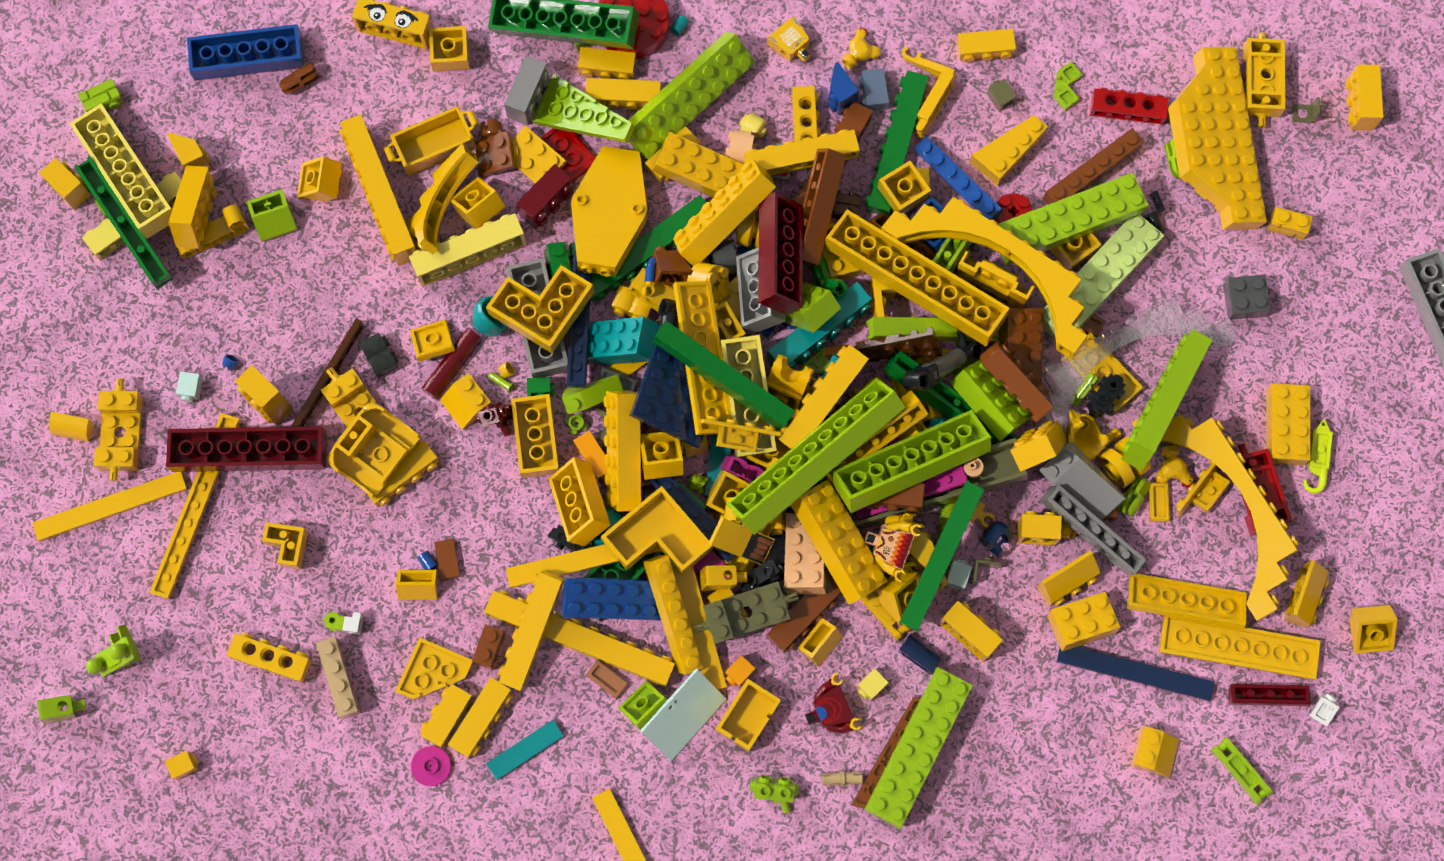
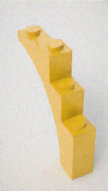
(447, 179)

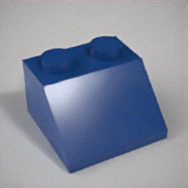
(841, 91)

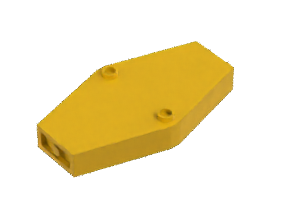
(608, 211)

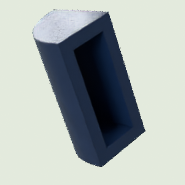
(920, 653)

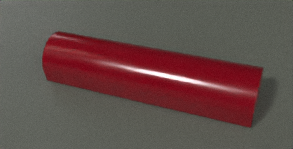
(451, 363)
(1269, 695)

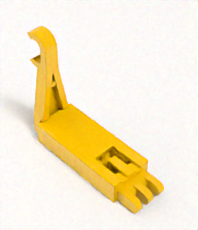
(938, 94)

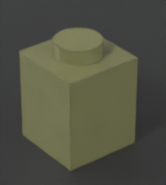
(1001, 94)

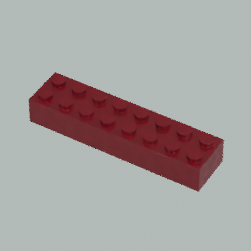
(246, 449)

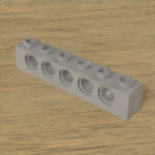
(1093, 530)

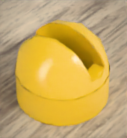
(506, 370)

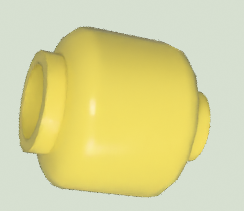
(754, 123)

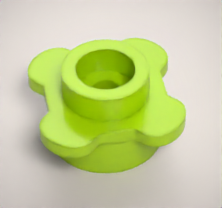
(576, 428)

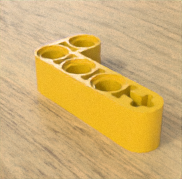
(220, 230)

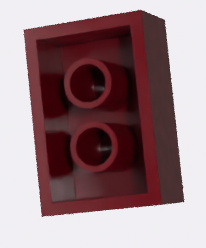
(545, 197)

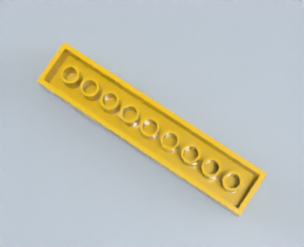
(916, 277)

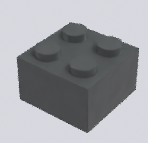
(1246, 297)

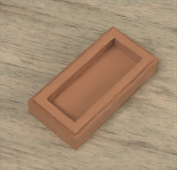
(607, 679)

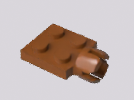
(494, 149)

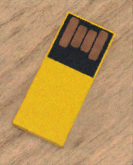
(740, 541)

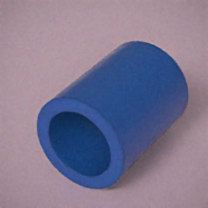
(427, 561)

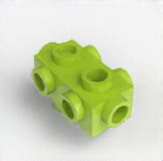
(778, 790)

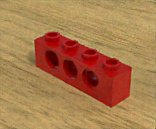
(1100, 107)

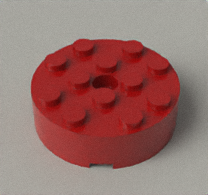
(651, 28)

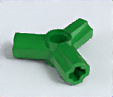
(823, 279)

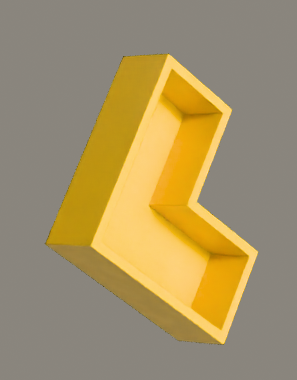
(661, 524)

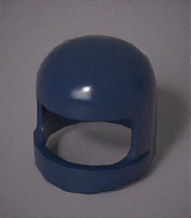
(992, 534)

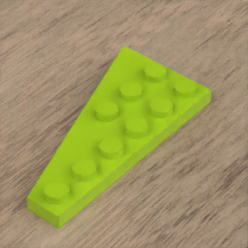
(575, 111)

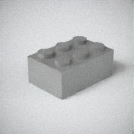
(527, 90)

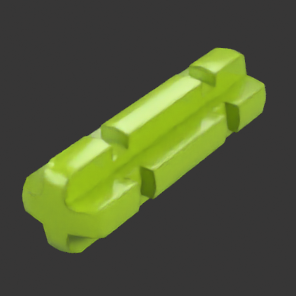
(1085, 388)

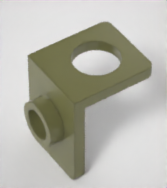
(1313, 111)
(985, 562)

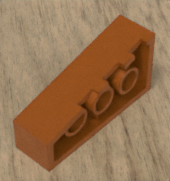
(1017, 380)

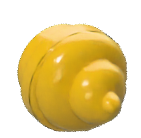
(1066, 531)

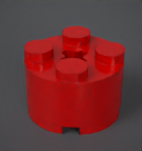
(1013, 204)

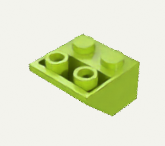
(272, 215)

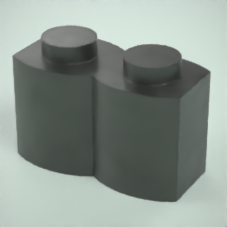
(378, 354)

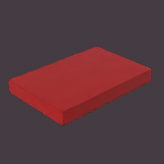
(572, 149)

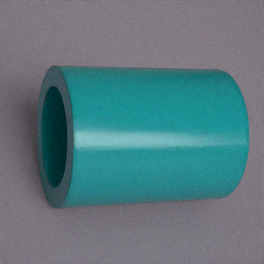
(679, 25)

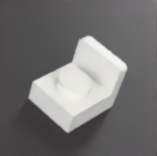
(1325, 708)

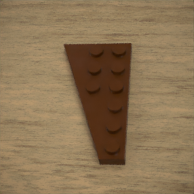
(881, 348)

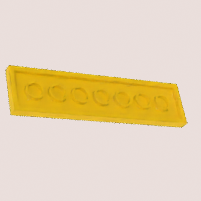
(699, 322)
(1240, 647)

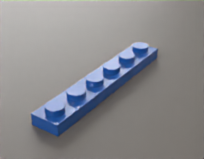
(957, 179)

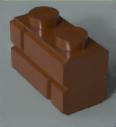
(846, 202)

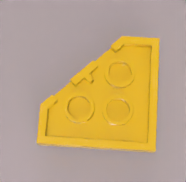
(431, 670)

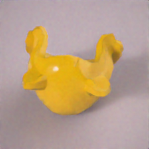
(1086, 434)

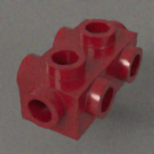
(498, 415)

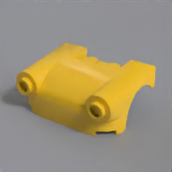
(995, 280)
(372, 448)

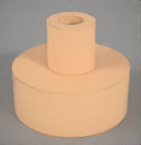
(975, 471)

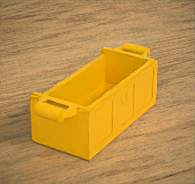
(432, 140)

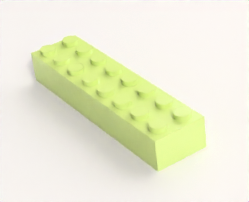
(1111, 267)

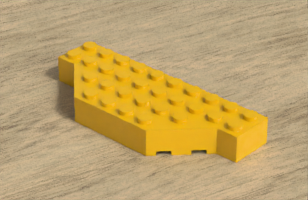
(1216, 139)

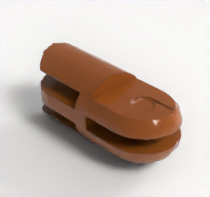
(299, 79)

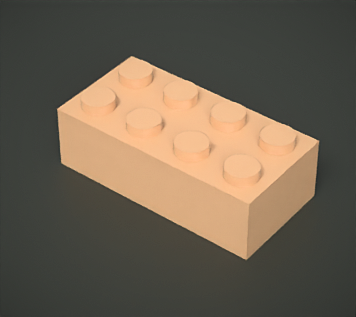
(804, 567)

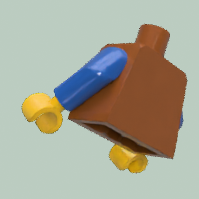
(665, 269)

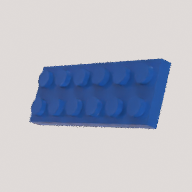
(608, 599)

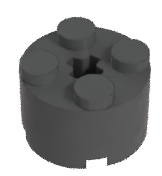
(725, 256)

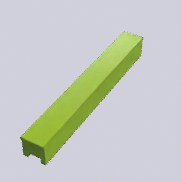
(889, 326)

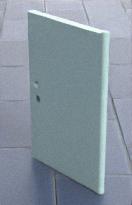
(675, 726)

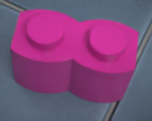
(740, 468)

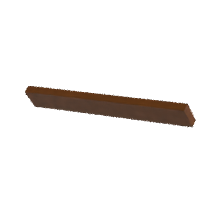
(325, 379)

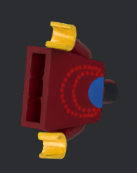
(832, 708)

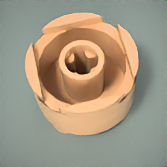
(740, 143)

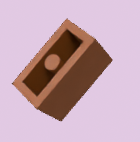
(488, 647)

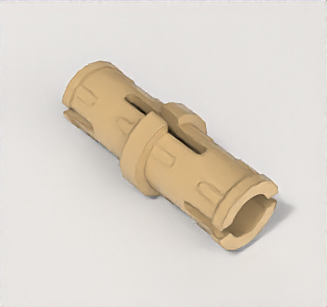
(841, 778)

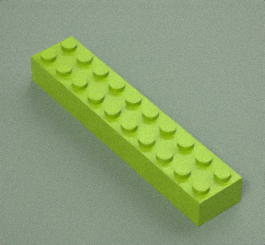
(815, 456)

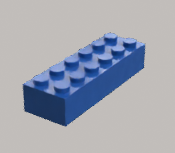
(245, 52)

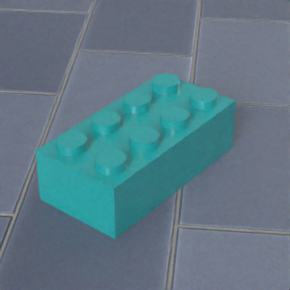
(621, 340)

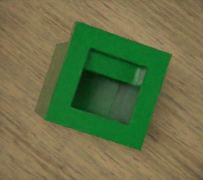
(540, 386)

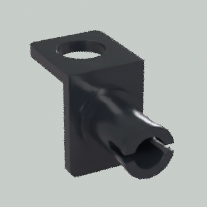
(1153, 217)

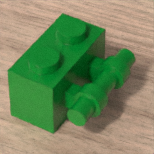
(557, 255)

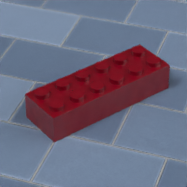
(780, 254)

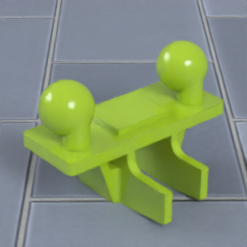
(117, 656)

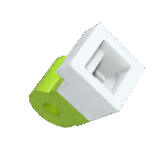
(344, 624)

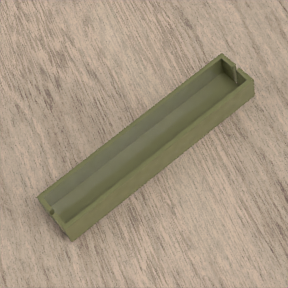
(998, 472)

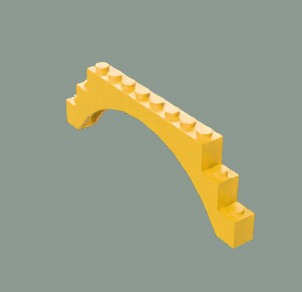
(964, 223)
(1272, 537)

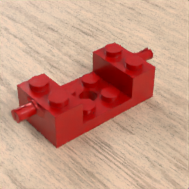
(1266, 476)

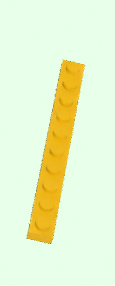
(187, 524)

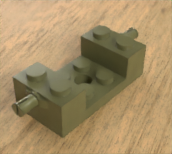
(725, 617)

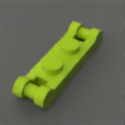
(1242, 771)

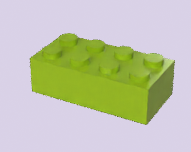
(817, 308)
(990, 400)

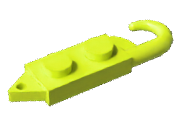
(1319, 456)

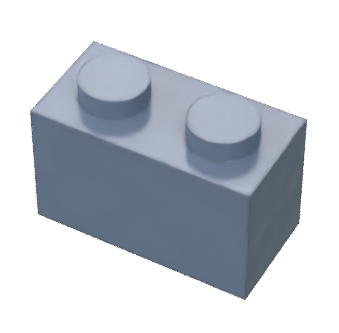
(874, 89)

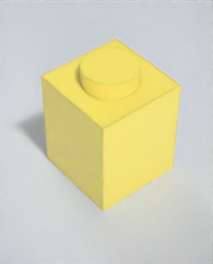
(871, 685)

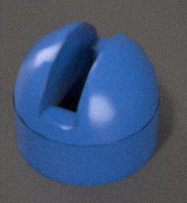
(230, 361)

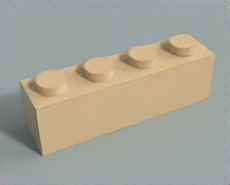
(338, 678)

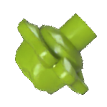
(696, 483)

